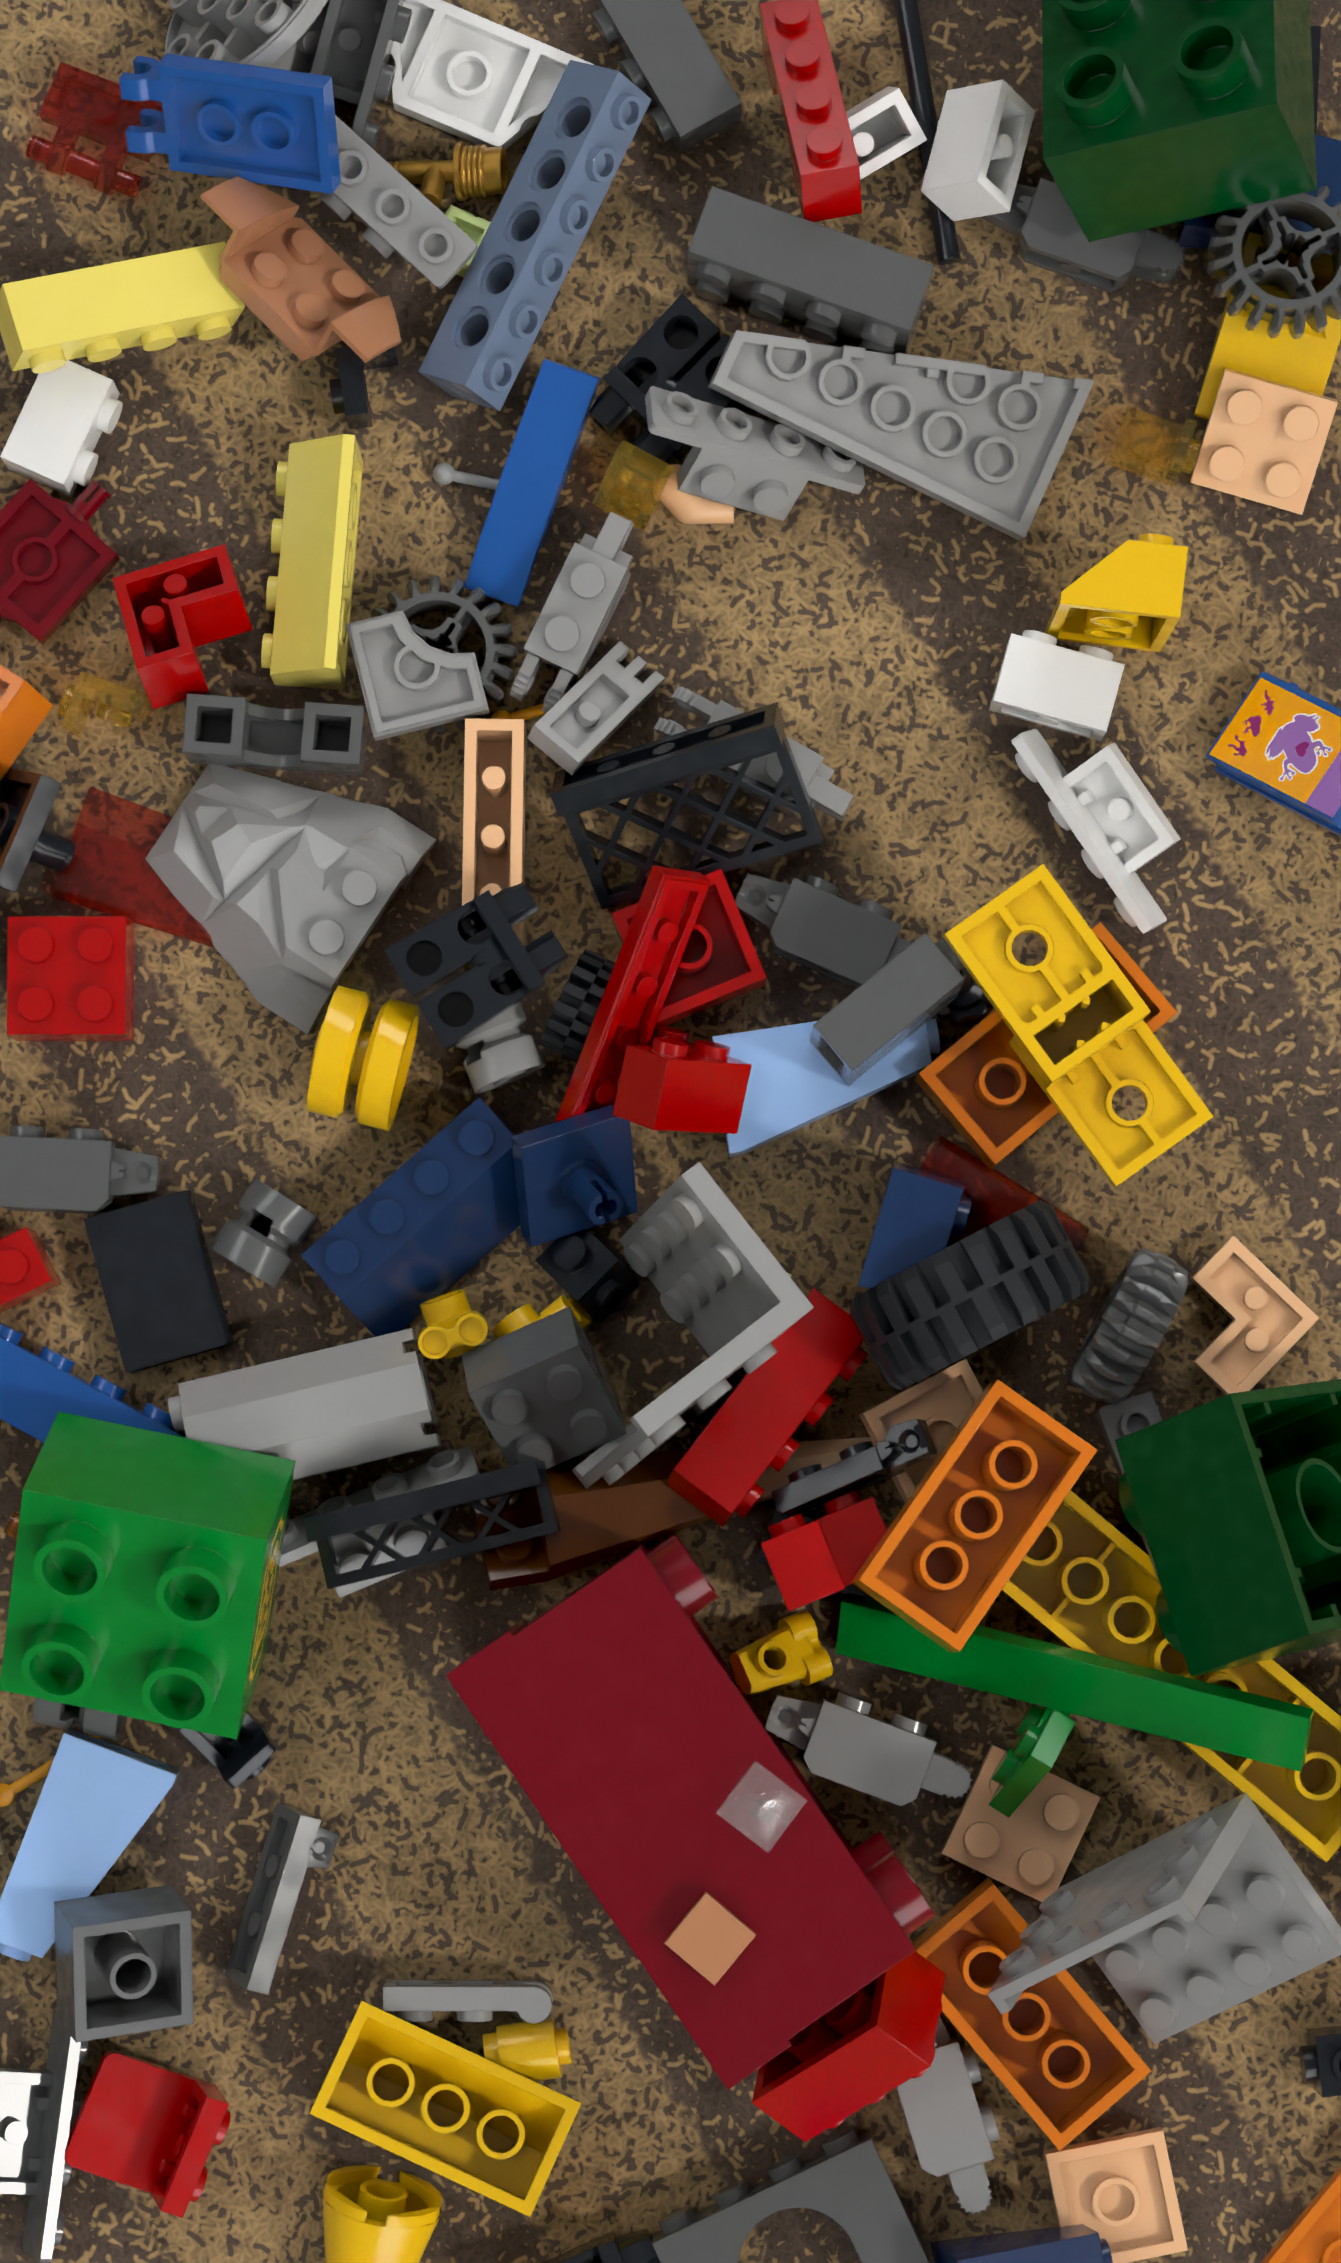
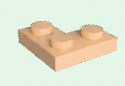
(1263, 1316)

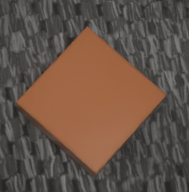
(710, 1938)

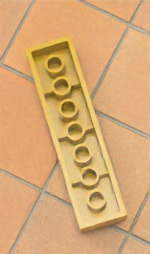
(1101, 1599)

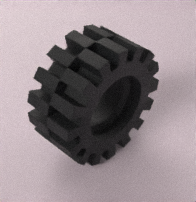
(577, 1005)

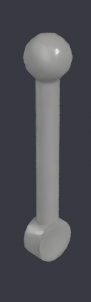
(445, 473)

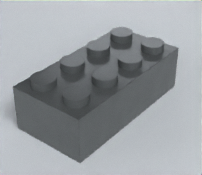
(806, 274)

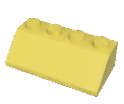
(315, 563)

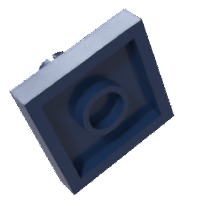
(574, 1175)

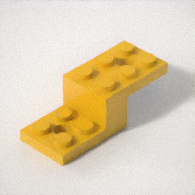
(1078, 1025)

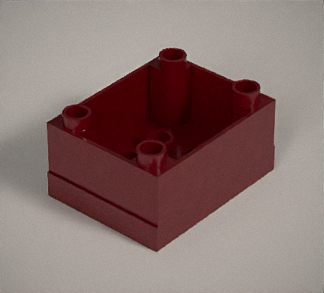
(628, 1750)

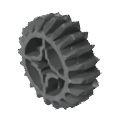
(1296, 281)
(453, 630)
(1129, 1326)

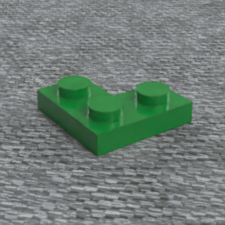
(1021, 1769)

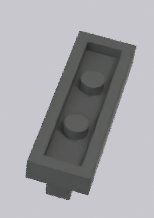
(290, 1847)

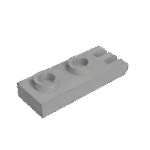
(594, 709)

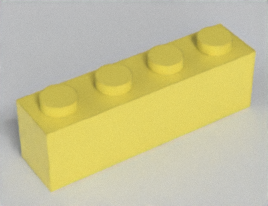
(116, 308)

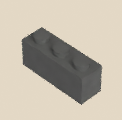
(672, 67)

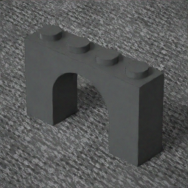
(841, 2182)

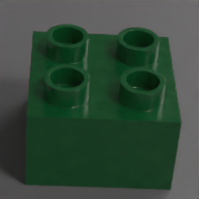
(1176, 107)
(1242, 1522)

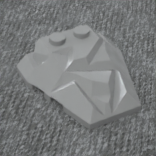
(285, 880)

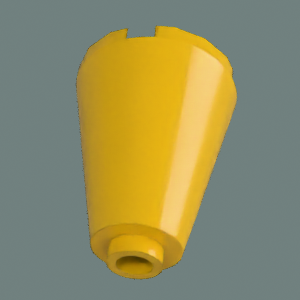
(376, 2217)

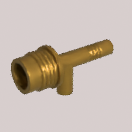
(473, 170)

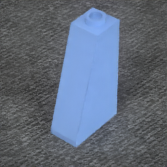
(797, 1086)
(79, 1828)

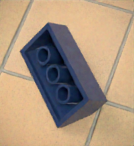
(423, 1224)

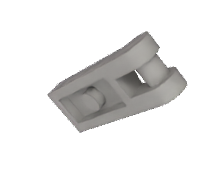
(470, 1998)

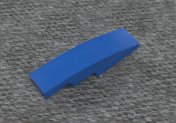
(532, 482)

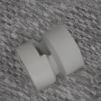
(501, 1052)

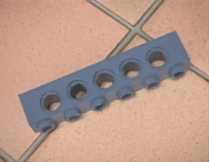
(535, 234)

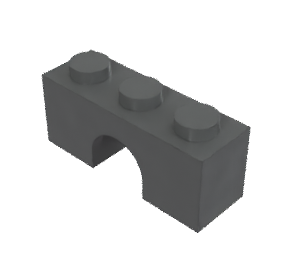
(260, 737)

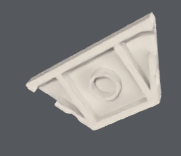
(473, 74)

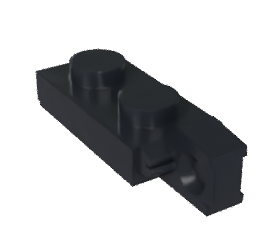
(859, 1468)

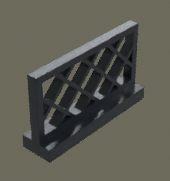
(677, 759)

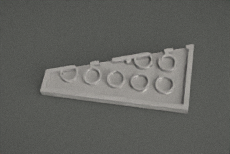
(935, 424)

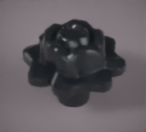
(969, 1006)

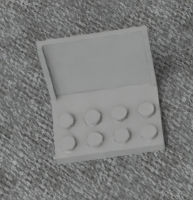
(719, 1285)
(1182, 1923)

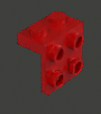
(148, 2129)

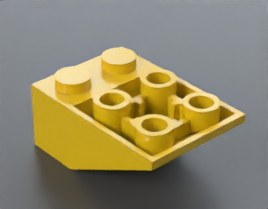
(1286, 360)

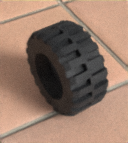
(969, 1294)

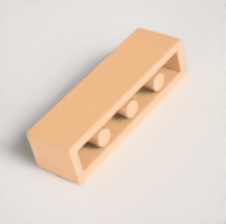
(494, 807)

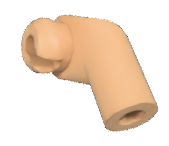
(692, 508)

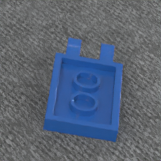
(236, 121)

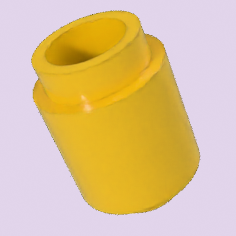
(530, 2048)

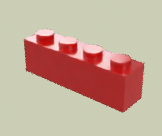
(766, 1410)

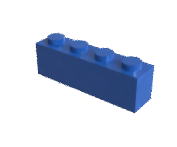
(41, 1385)

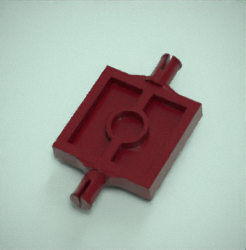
(49, 557)

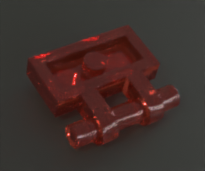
(94, 110)

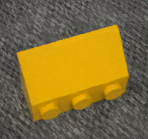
(1125, 598)

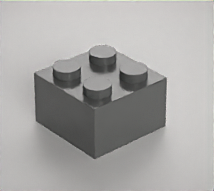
(544, 1392)
(123, 1963)

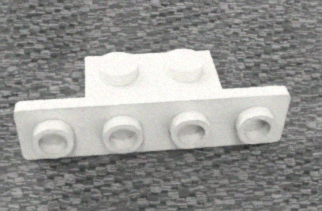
(1108, 815)

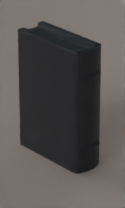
(158, 1281)

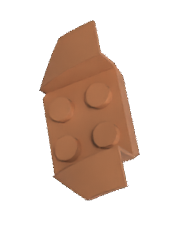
(296, 277)

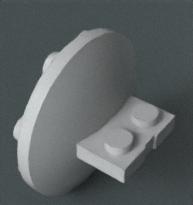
(248, 31)

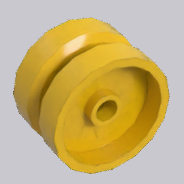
(353, 1056)

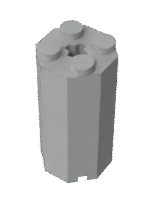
(318, 1406)

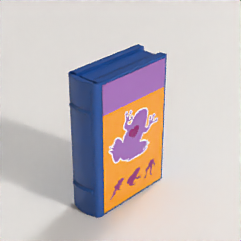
(1285, 750)

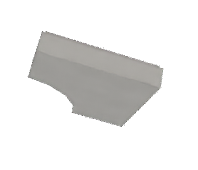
(408, 681)

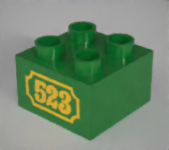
(145, 1574)

